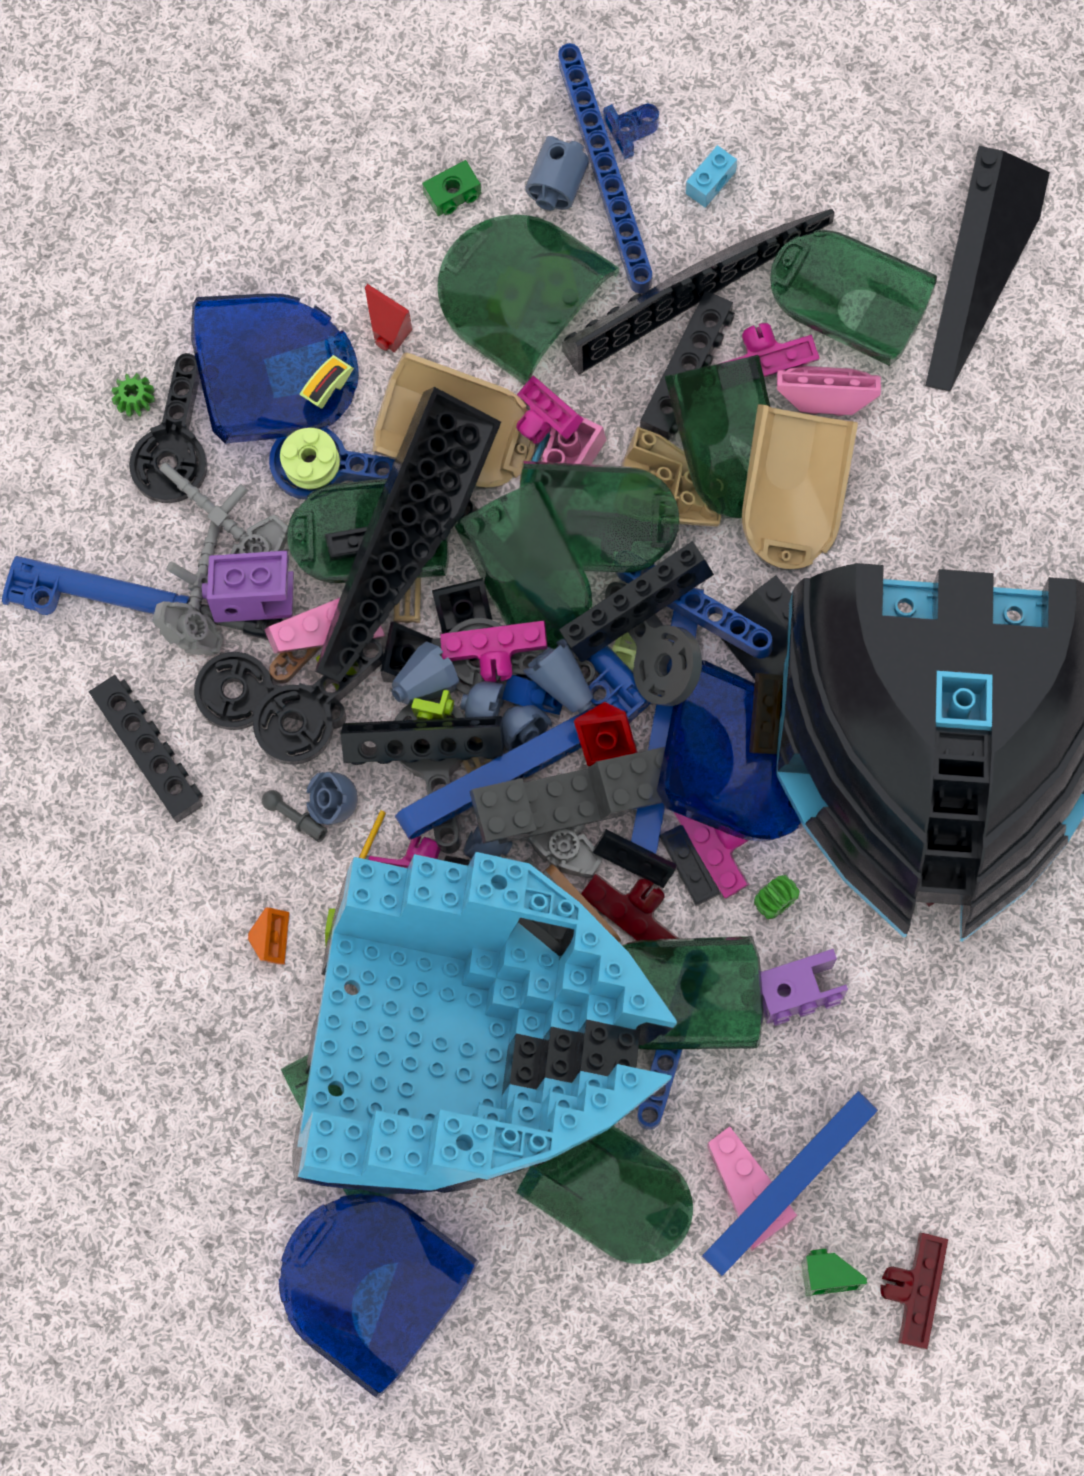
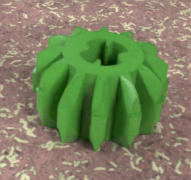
(133, 403)
(776, 896)

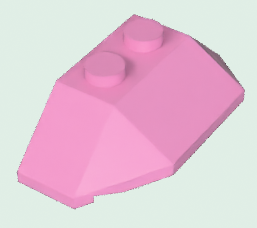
(828, 389)

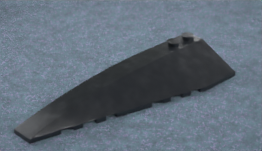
(995, 227)

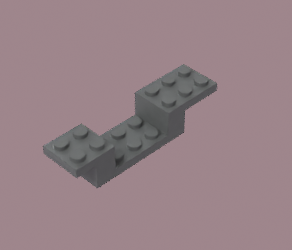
(568, 800)

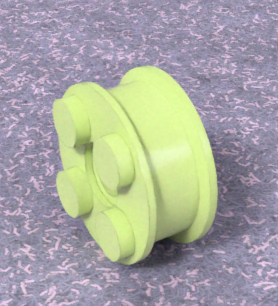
(306, 443)

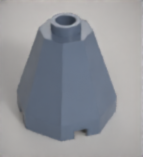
(425, 676)

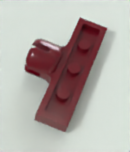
(629, 911)
(917, 1289)

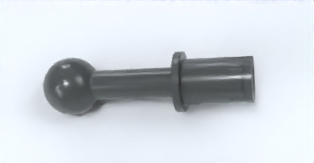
(273, 800)

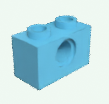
(711, 176)

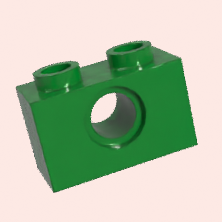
(458, 177)

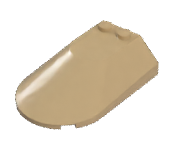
(416, 375)
(796, 485)

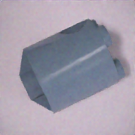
(557, 174)

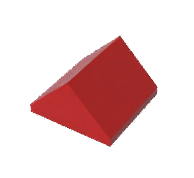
(604, 733)

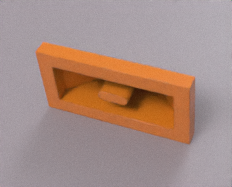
(270, 935)

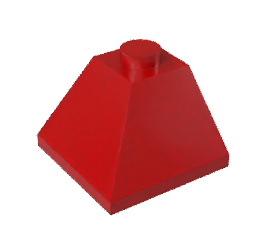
(388, 319)

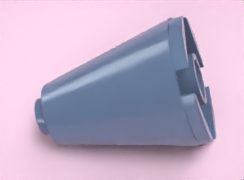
(561, 677)

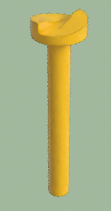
(373, 832)

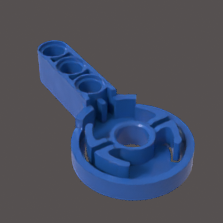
(348, 459)

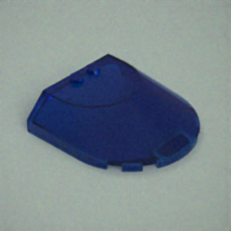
(257, 359)
(709, 763)
(370, 1285)

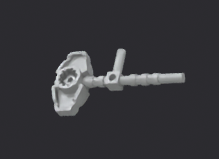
(263, 536)
(183, 622)
(568, 850)

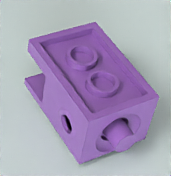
(249, 586)
(794, 990)

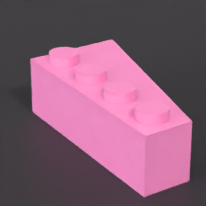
(579, 448)
(305, 629)
(743, 1179)

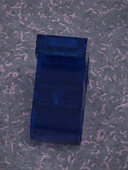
(634, 120)

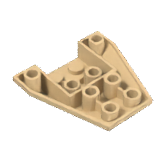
(668, 462)

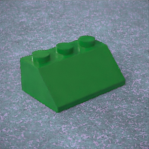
(829, 1274)

